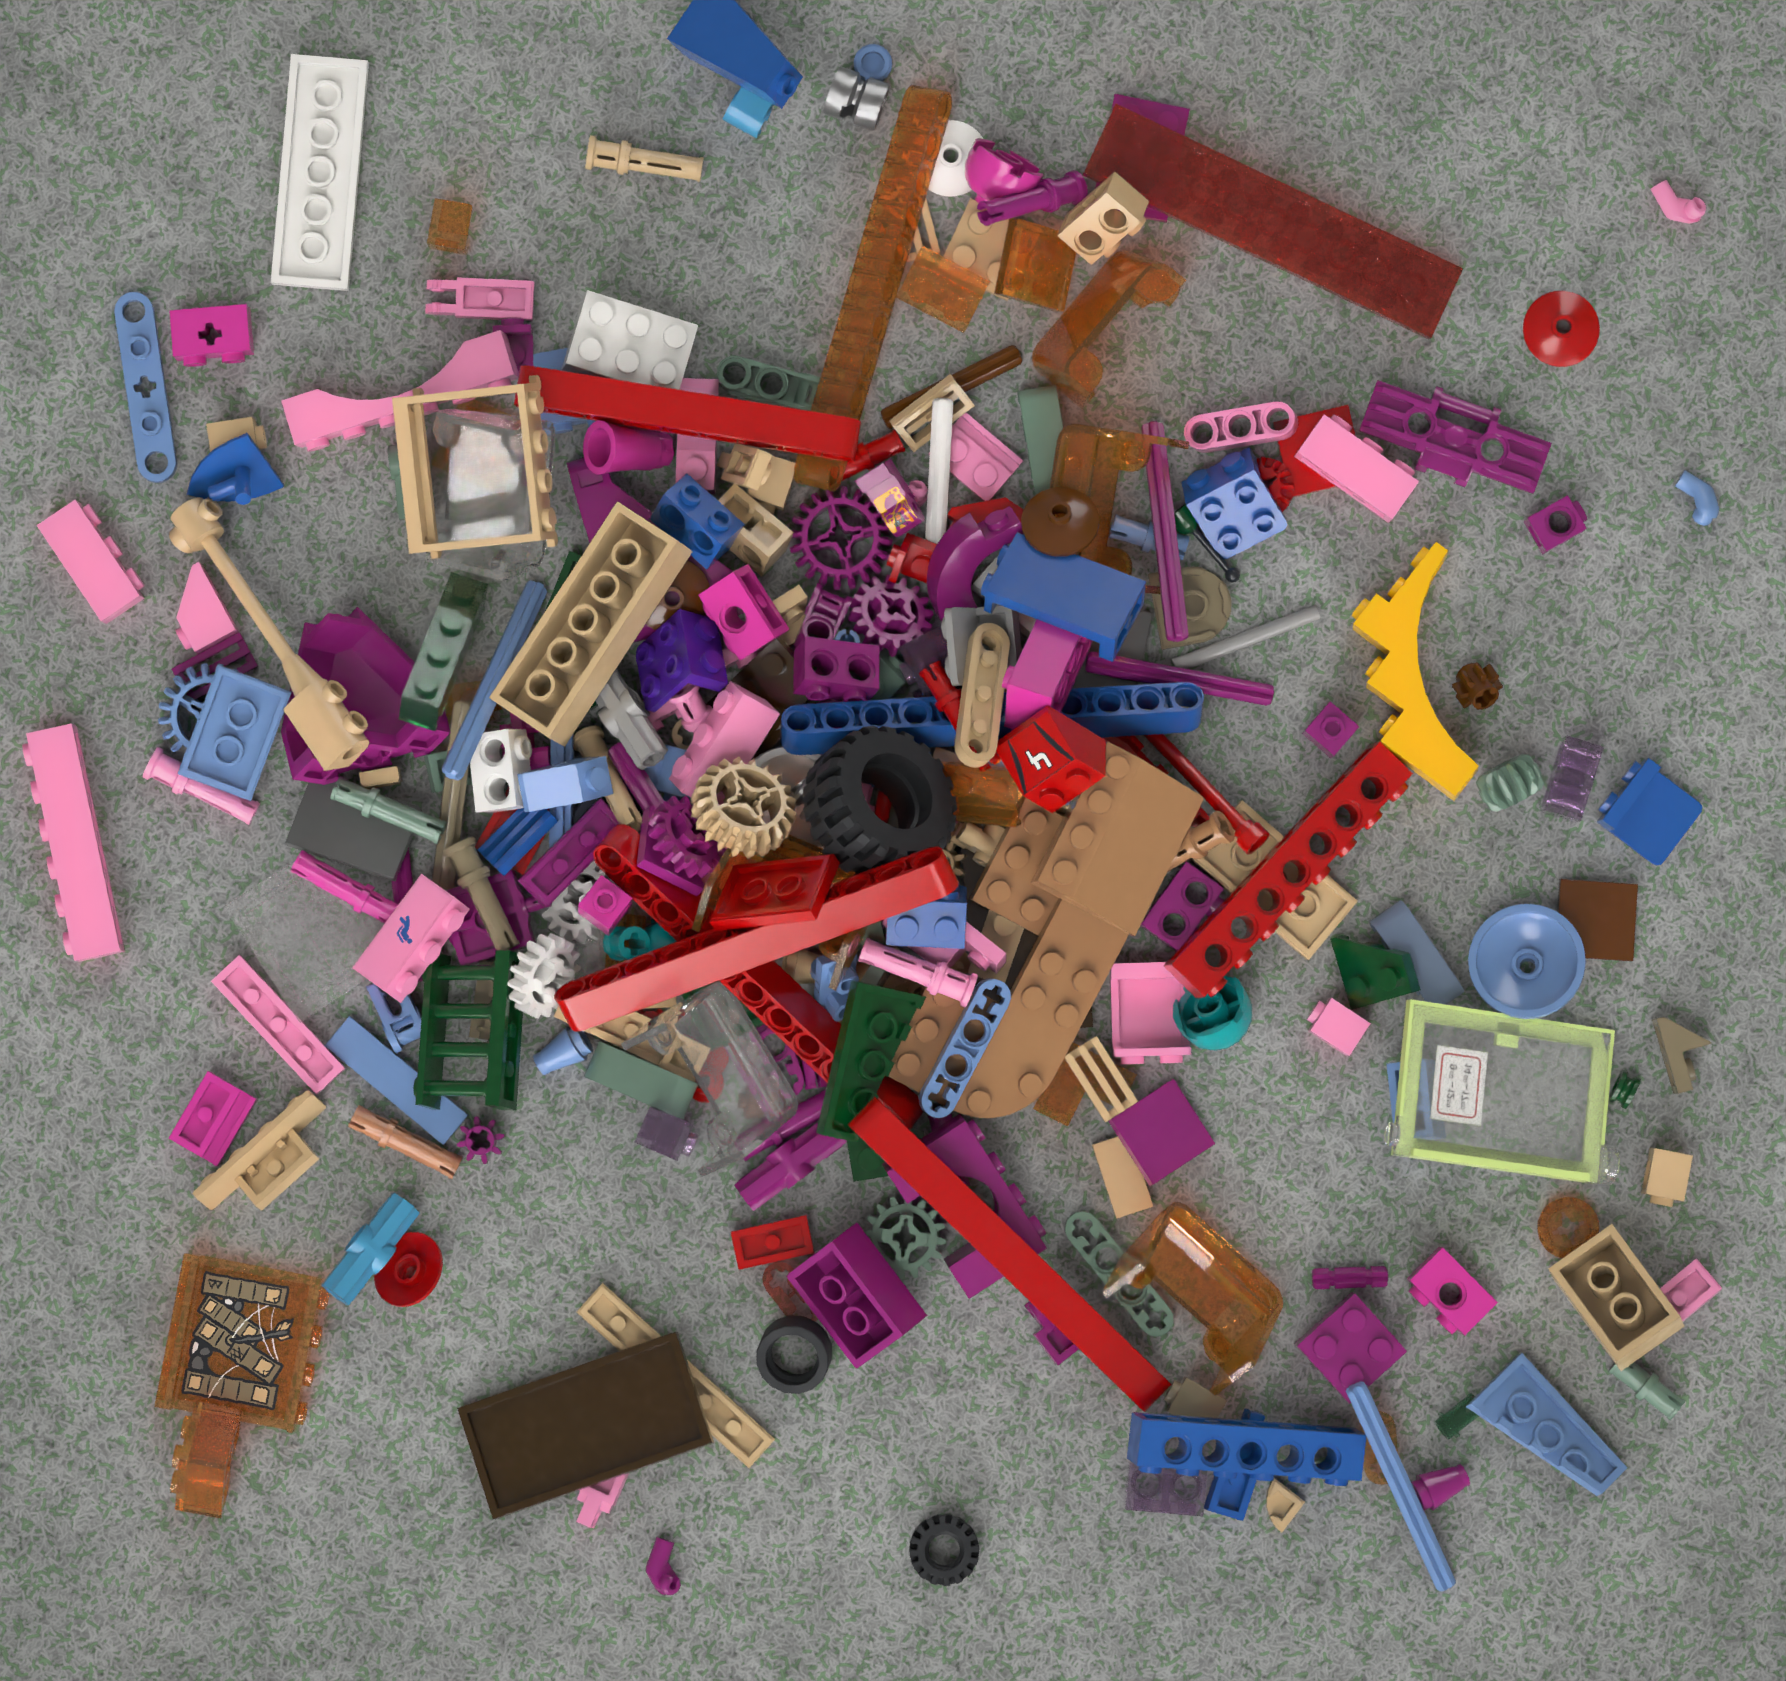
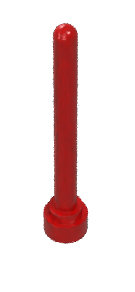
(1249, 834)

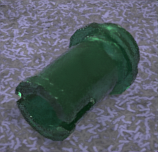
(1456, 1418)

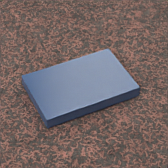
(234, 732)

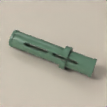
(388, 810)

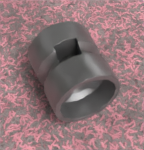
(856, 98)

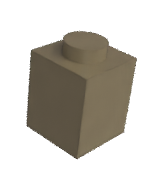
(1193, 1400)

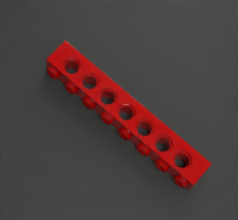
(1189, 961)

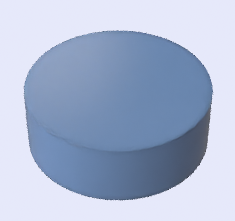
(873, 62)

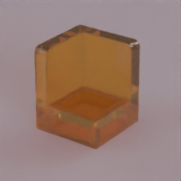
(450, 226)

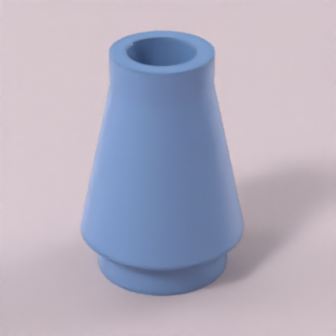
(564, 1050)

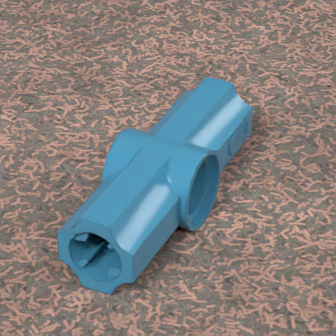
(370, 1249)

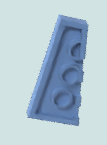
(1542, 1421)

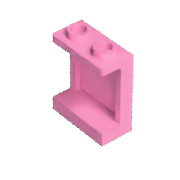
(1144, 1013)

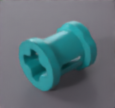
(614, 943)

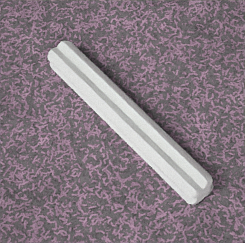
(939, 469)

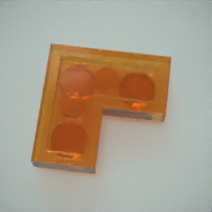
(1065, 1091)

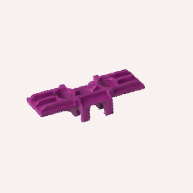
(1452, 447)

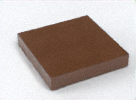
(1602, 916)

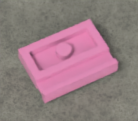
(980, 458)

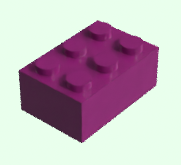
(856, 1295)

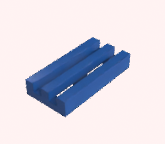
(516, 838)

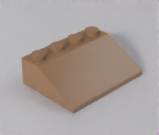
(1118, 841)

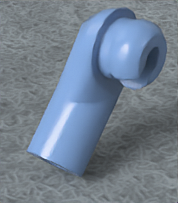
(1703, 495)

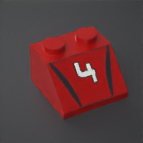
(1053, 758)

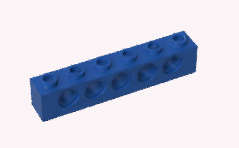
(1152, 1431)

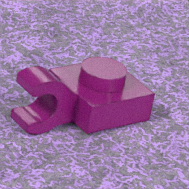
(1051, 1338)

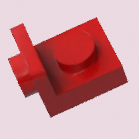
(911, 558)

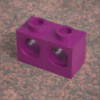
(835, 661)
(1175, 902)

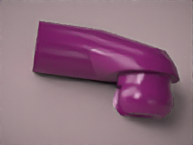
(659, 1569)

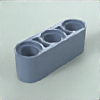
(1403, 932)

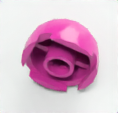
(998, 172)

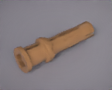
(1204, 838)

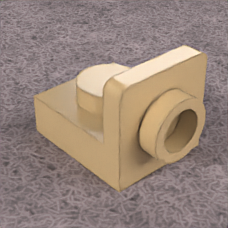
(792, 609)

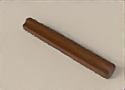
(967, 378)

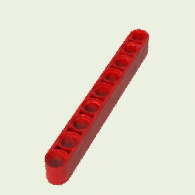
(695, 414)

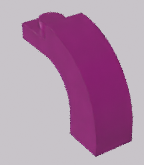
(960, 554)

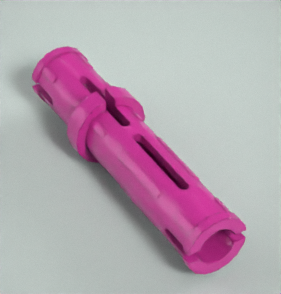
(361, 897)

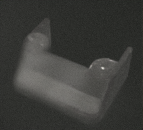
(730, 1068)

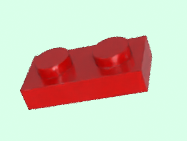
(772, 1242)

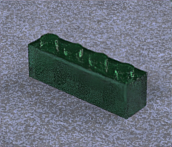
(443, 651)

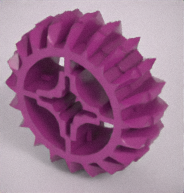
(848, 570)

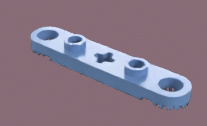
(142, 359)

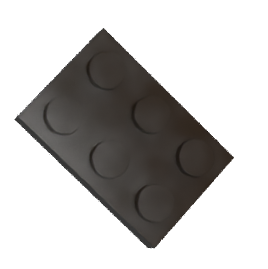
(771, 678)

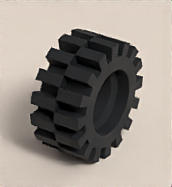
(935, 1572)

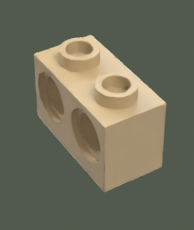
(1099, 214)
(762, 536)

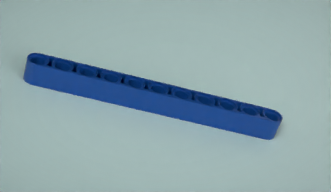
(935, 729)

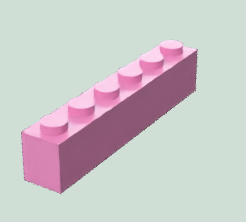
(74, 843)

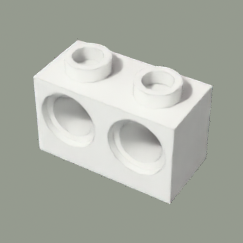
(491, 772)

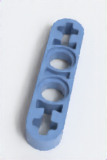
(960, 1045)

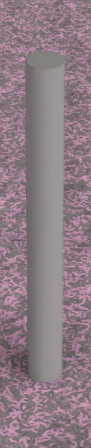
(1247, 638)

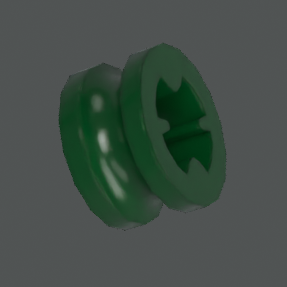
(1624, 1089)

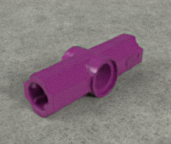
(786, 1166)

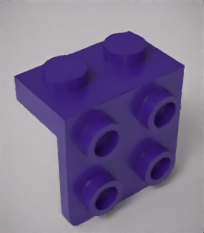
(680, 653)

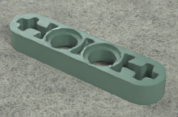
(1080, 1242)

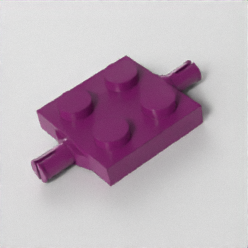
(472, 939)

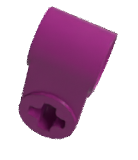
(823, 615)

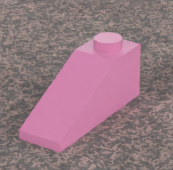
(695, 454)

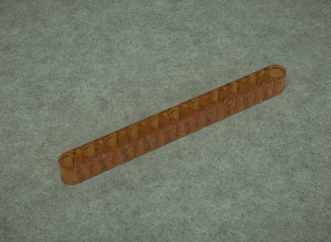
(878, 270)

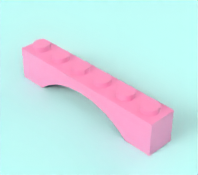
(322, 416)

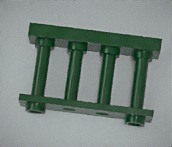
(501, 1049)

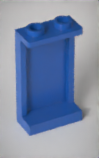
(1066, 593)

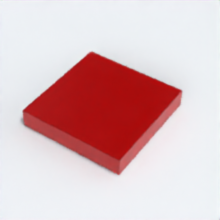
(1306, 479)

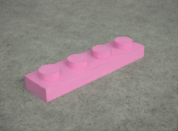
(278, 1024)

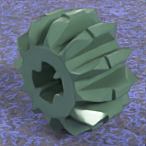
(1510, 782)

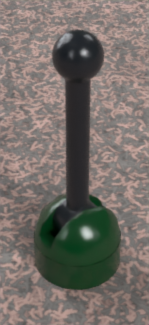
(1187, 524)

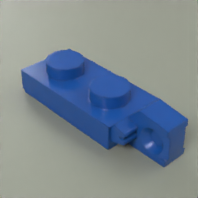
(1233, 1496)

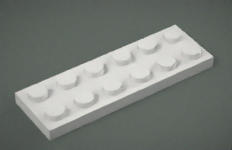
(319, 172)

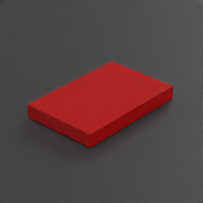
(774, 892)

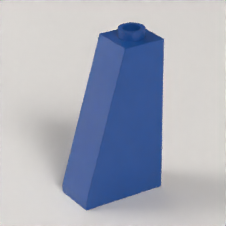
(734, 46)

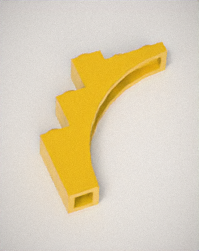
(1392, 628)

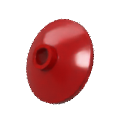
(1548, 343)
(396, 1279)

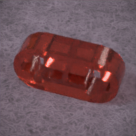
(778, 1294)

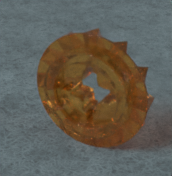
(1551, 1218)

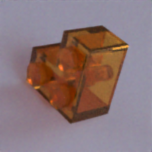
(205, 1459)

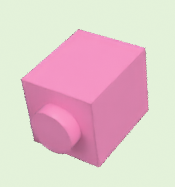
(1337, 1025)

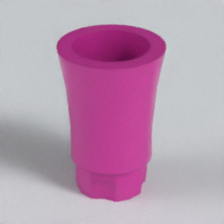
(625, 448)

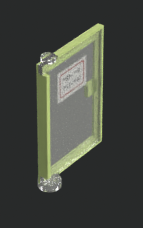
(1504, 1093)

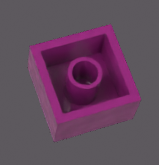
(1350, 1345)

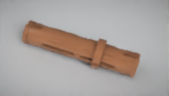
(398, 1138)

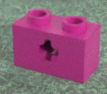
(192, 324)

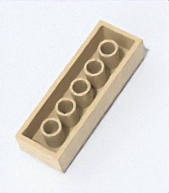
(590, 624)

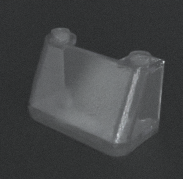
(487, 492)

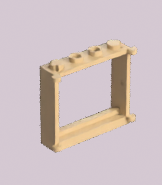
(416, 471)

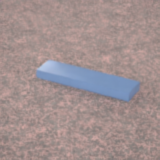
(392, 1078)

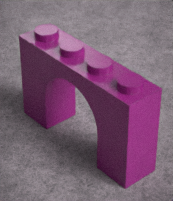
(960, 1149)

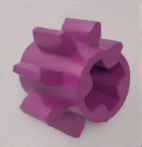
(470, 1142)

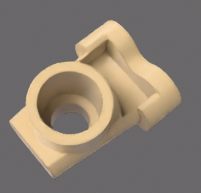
(977, 841)

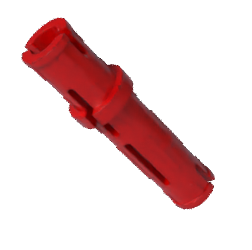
(948, 700)

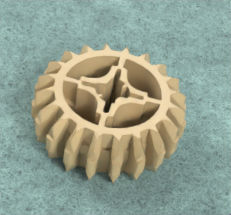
(739, 820)

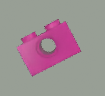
(762, 618)
(1473, 1299)

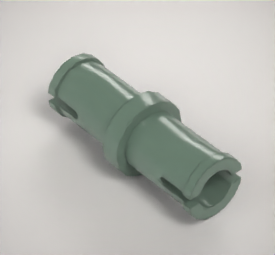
(1649, 1388)

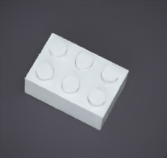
(628, 343)

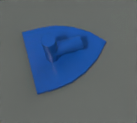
(234, 473)

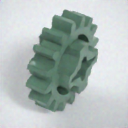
(922, 1238)

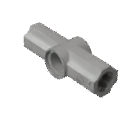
(626, 719)

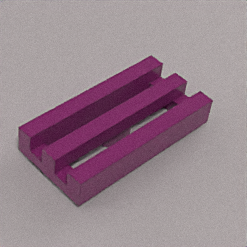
(201, 657)

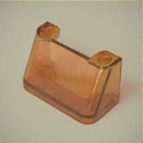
(1063, 351)

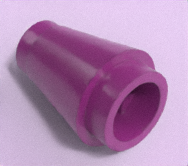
(1440, 1485)

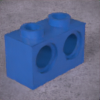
(697, 521)

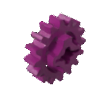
(889, 614)
(681, 841)

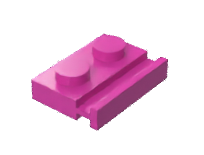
(213, 1118)

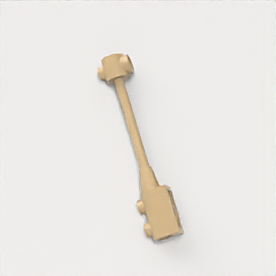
(317, 708)

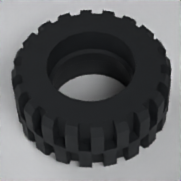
(907, 778)

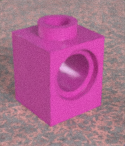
(605, 905)

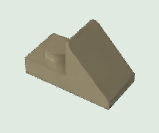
(1673, 1042)

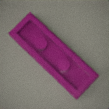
(568, 855)

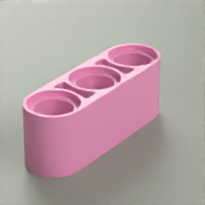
(1222, 425)

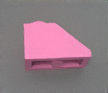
(202, 613)

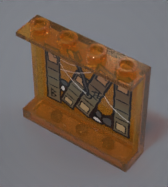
(242, 1340)

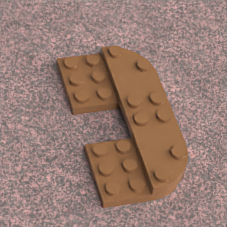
(1046, 998)

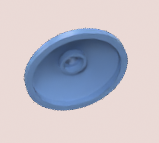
(1519, 936)

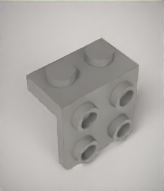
(962, 622)

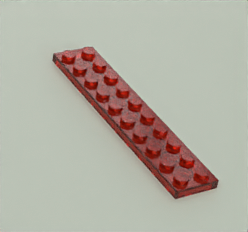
(1275, 222)

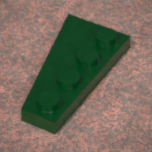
(867, 1041)

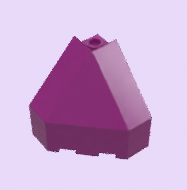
(374, 677)

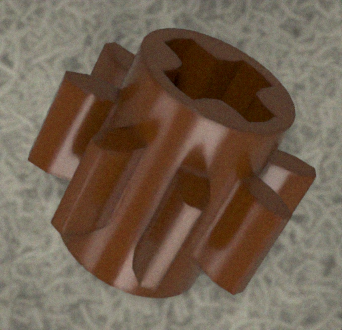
(1477, 686)

